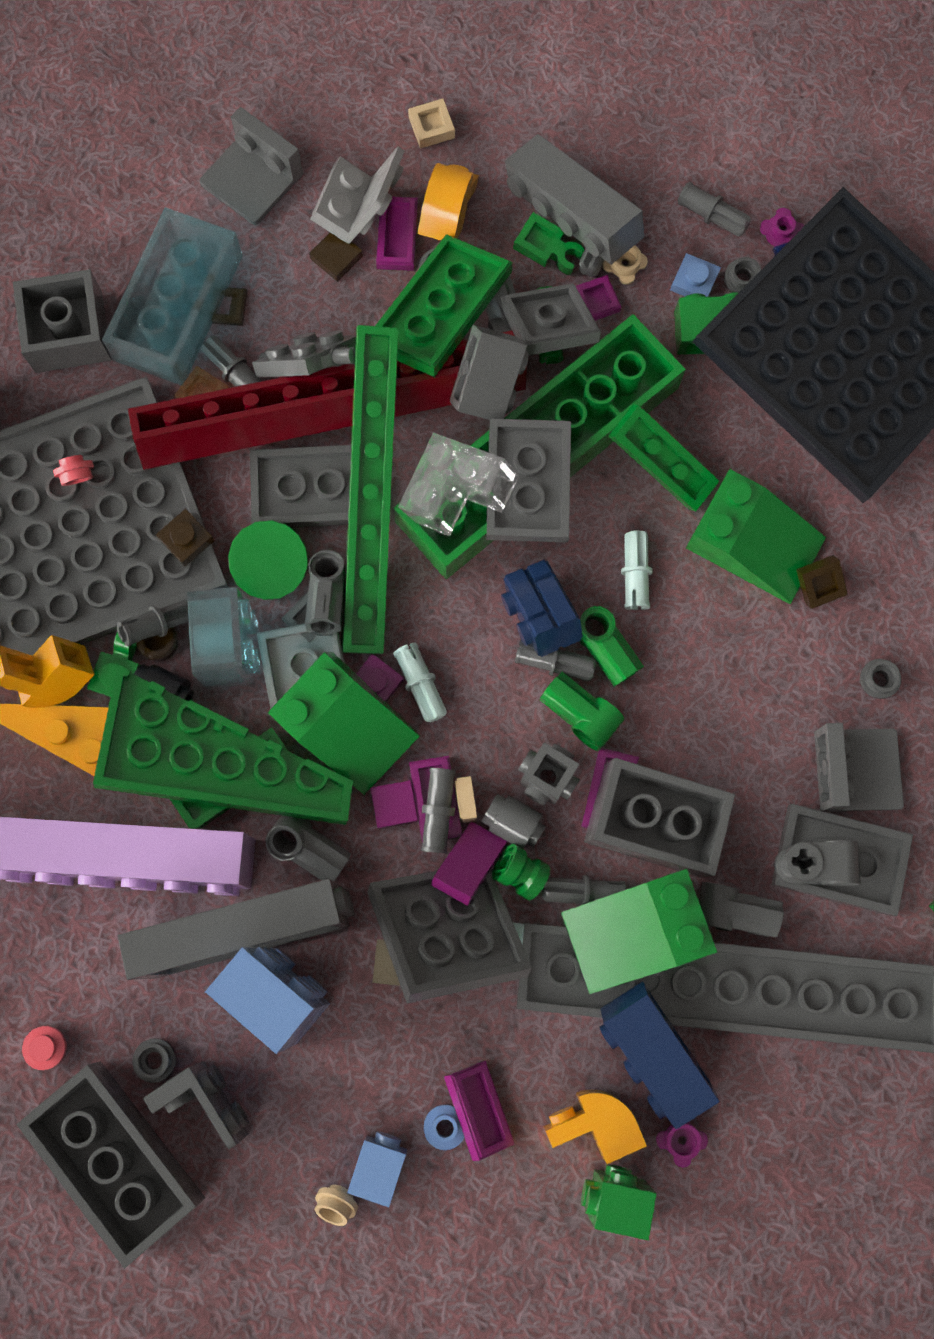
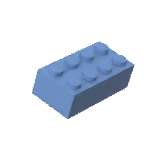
(269, 996)

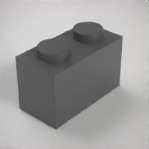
(489, 374)

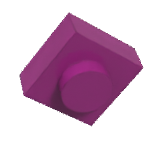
(380, 677)

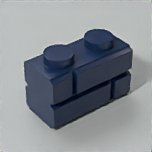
(542, 608)

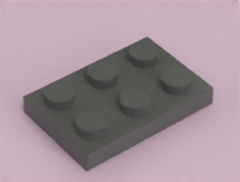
(301, 485)
(541, 497)
(881, 857)

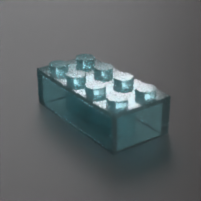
(173, 296)

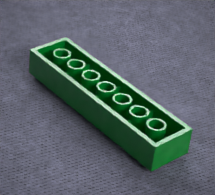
(591, 393)

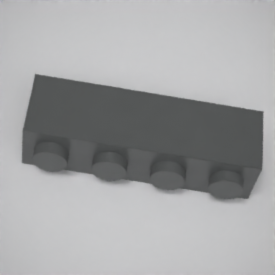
(574, 199)

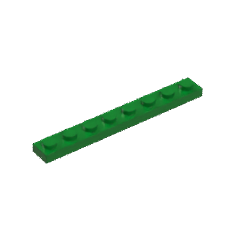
(370, 489)

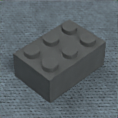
(659, 818)

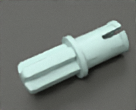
(636, 570)
(420, 682)

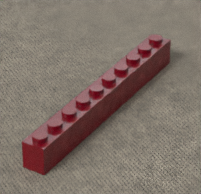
(276, 411)

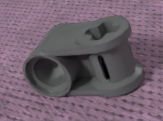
(825, 863)

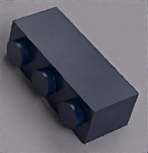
(657, 1056)

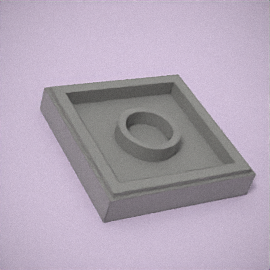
(289, 655)

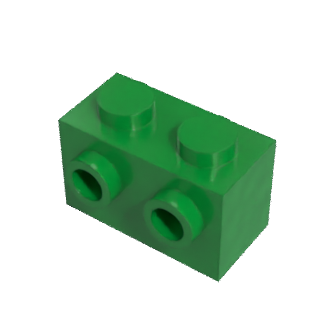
(619, 1202)

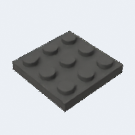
(443, 943)

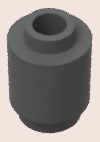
(513, 821)

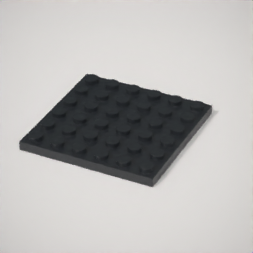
(837, 344)

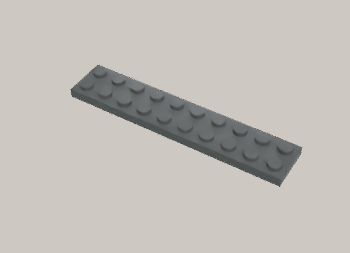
(753, 992)

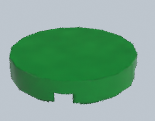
(268, 559)

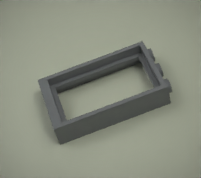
(225, 930)

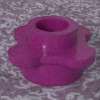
(771, 227)
(684, 1152)

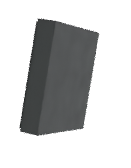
(550, 319)

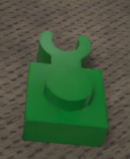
(543, 241)

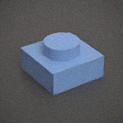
(695, 276)

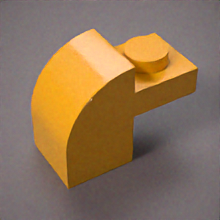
(446, 201)
(47, 677)
(606, 1117)

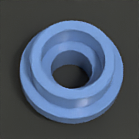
(441, 1142)

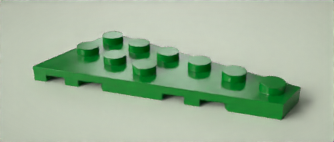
(191, 754)

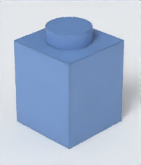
(378, 1168)

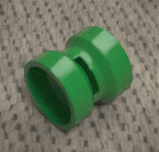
(521, 872)

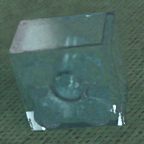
(222, 638)

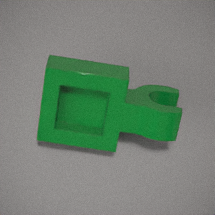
(106, 667)

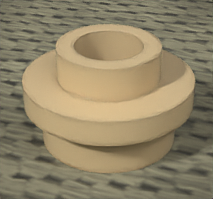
(335, 1205)

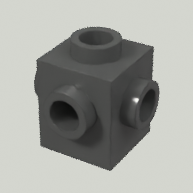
(556, 760)

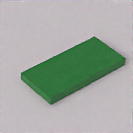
(444, 302)

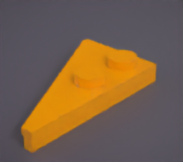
(63, 730)

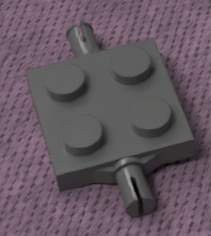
(307, 355)

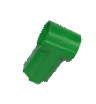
(610, 649)
(591, 718)

